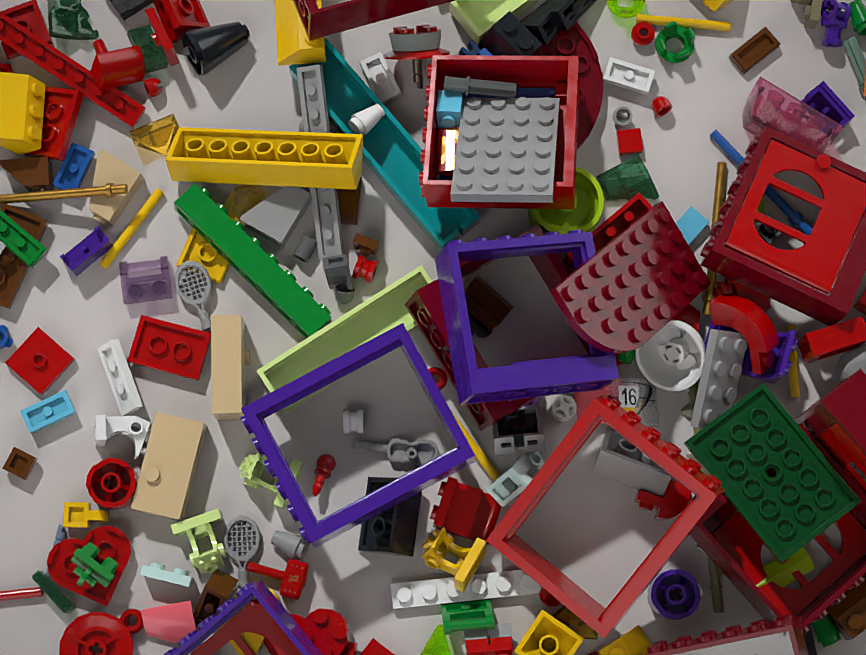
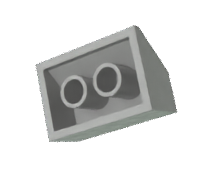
(628, 465)

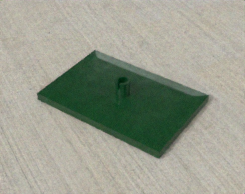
(764, 438)

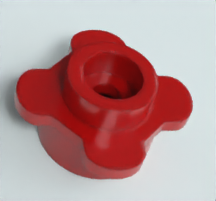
(722, 288)

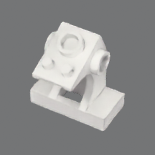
(107, 427)

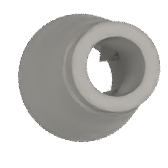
(290, 544)

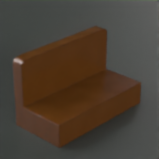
(486, 303)

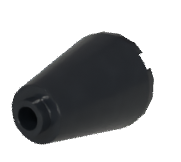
(213, 44)

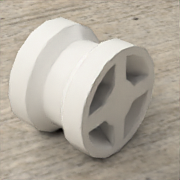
(565, 404)
(353, 421)

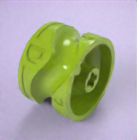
(586, 212)

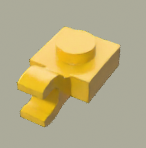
(80, 514)

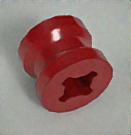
(365, 269)

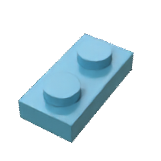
(48, 411)

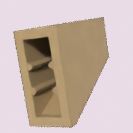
(113, 171)

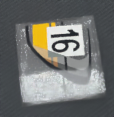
(638, 396)

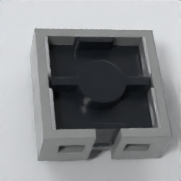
(519, 431)

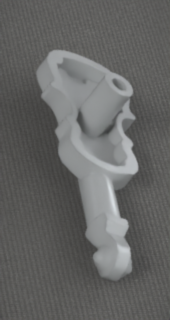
(402, 450)

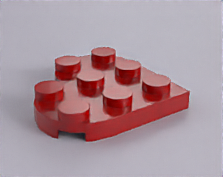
(110, 542)
(324, 628)

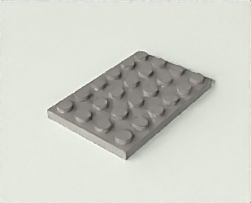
(506, 150)

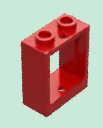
(832, 340)

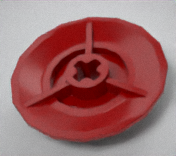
(94, 629)

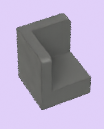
(337, 270)

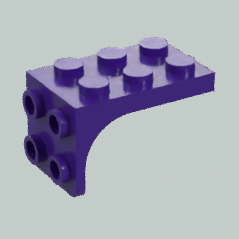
(781, 353)

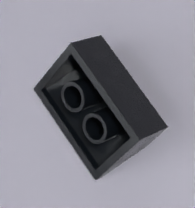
(393, 529)

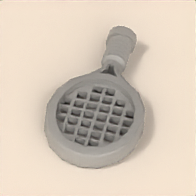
(203, 314)
(242, 573)

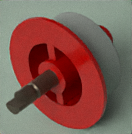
(415, 46)

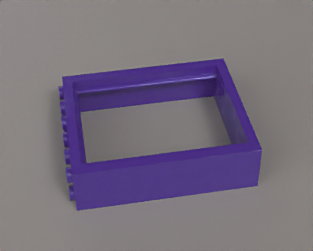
(383, 498)

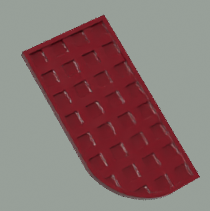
(632, 284)

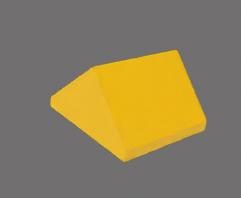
(548, 637)

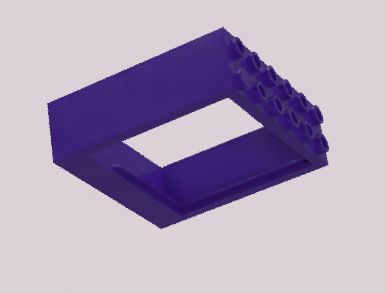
(522, 378)

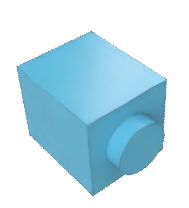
(448, 109)

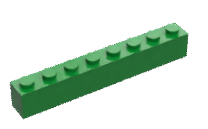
(251, 261)

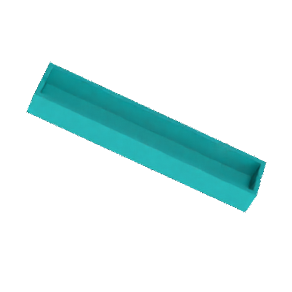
(388, 150)

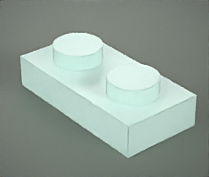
(177, 577)

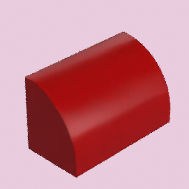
(118, 67)

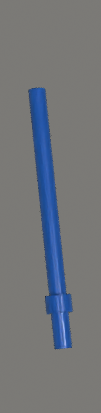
(794, 217)

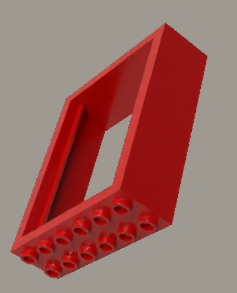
(648, 441)

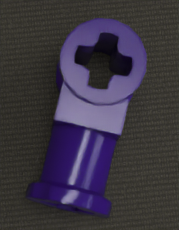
(834, 22)

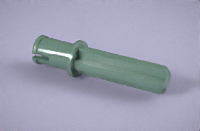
(857, 59)

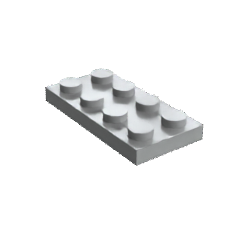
(719, 376)

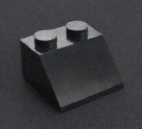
(510, 38)

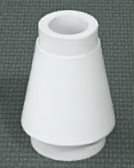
(366, 119)

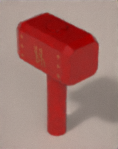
(293, 578)

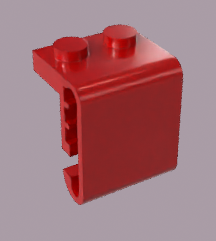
(465, 511)

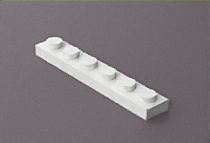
(480, 587)

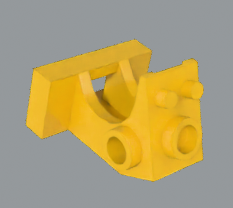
(469, 558)

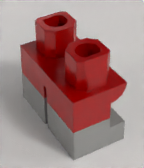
(499, 641)

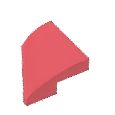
(170, 621)

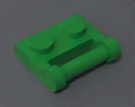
(467, 616)

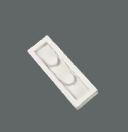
(120, 377)

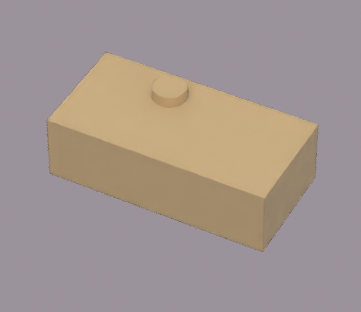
(228, 366)
(169, 466)

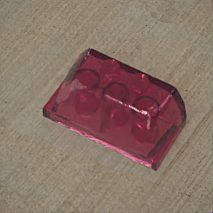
(784, 113)

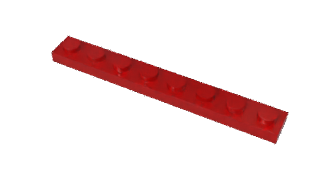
(68, 71)

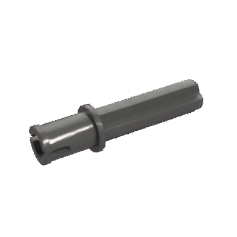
(481, 87)

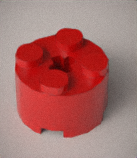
(102, 493)

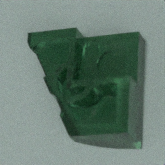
(69, 20)
(627, 180)

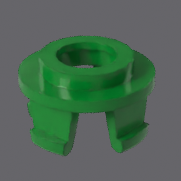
(671, 31)

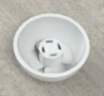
(664, 364)

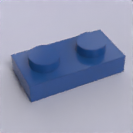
(73, 167)

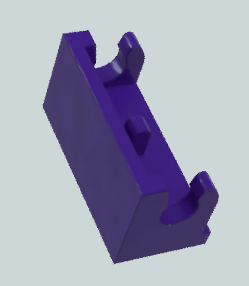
(828, 104)
(87, 251)

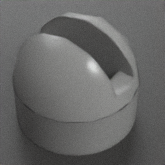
(624, 121)

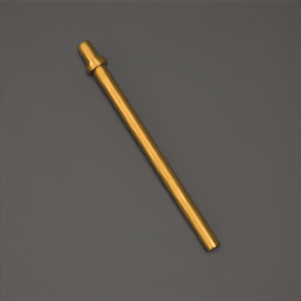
(109, 190)
(718, 201)

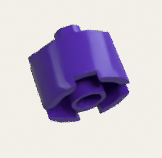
(687, 589)

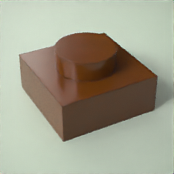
(365, 245)
(19, 463)

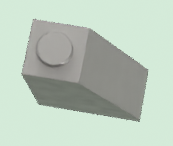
(278, 214)

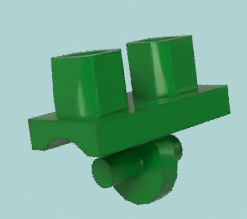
(90, 570)

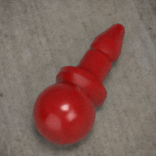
(325, 465)

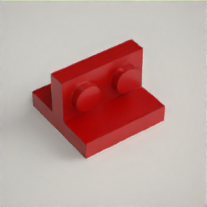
(180, 16)

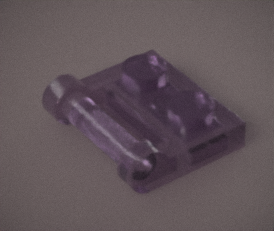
(145, 287)

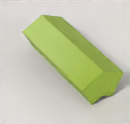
(781, 572)

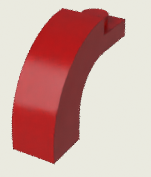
(752, 323)

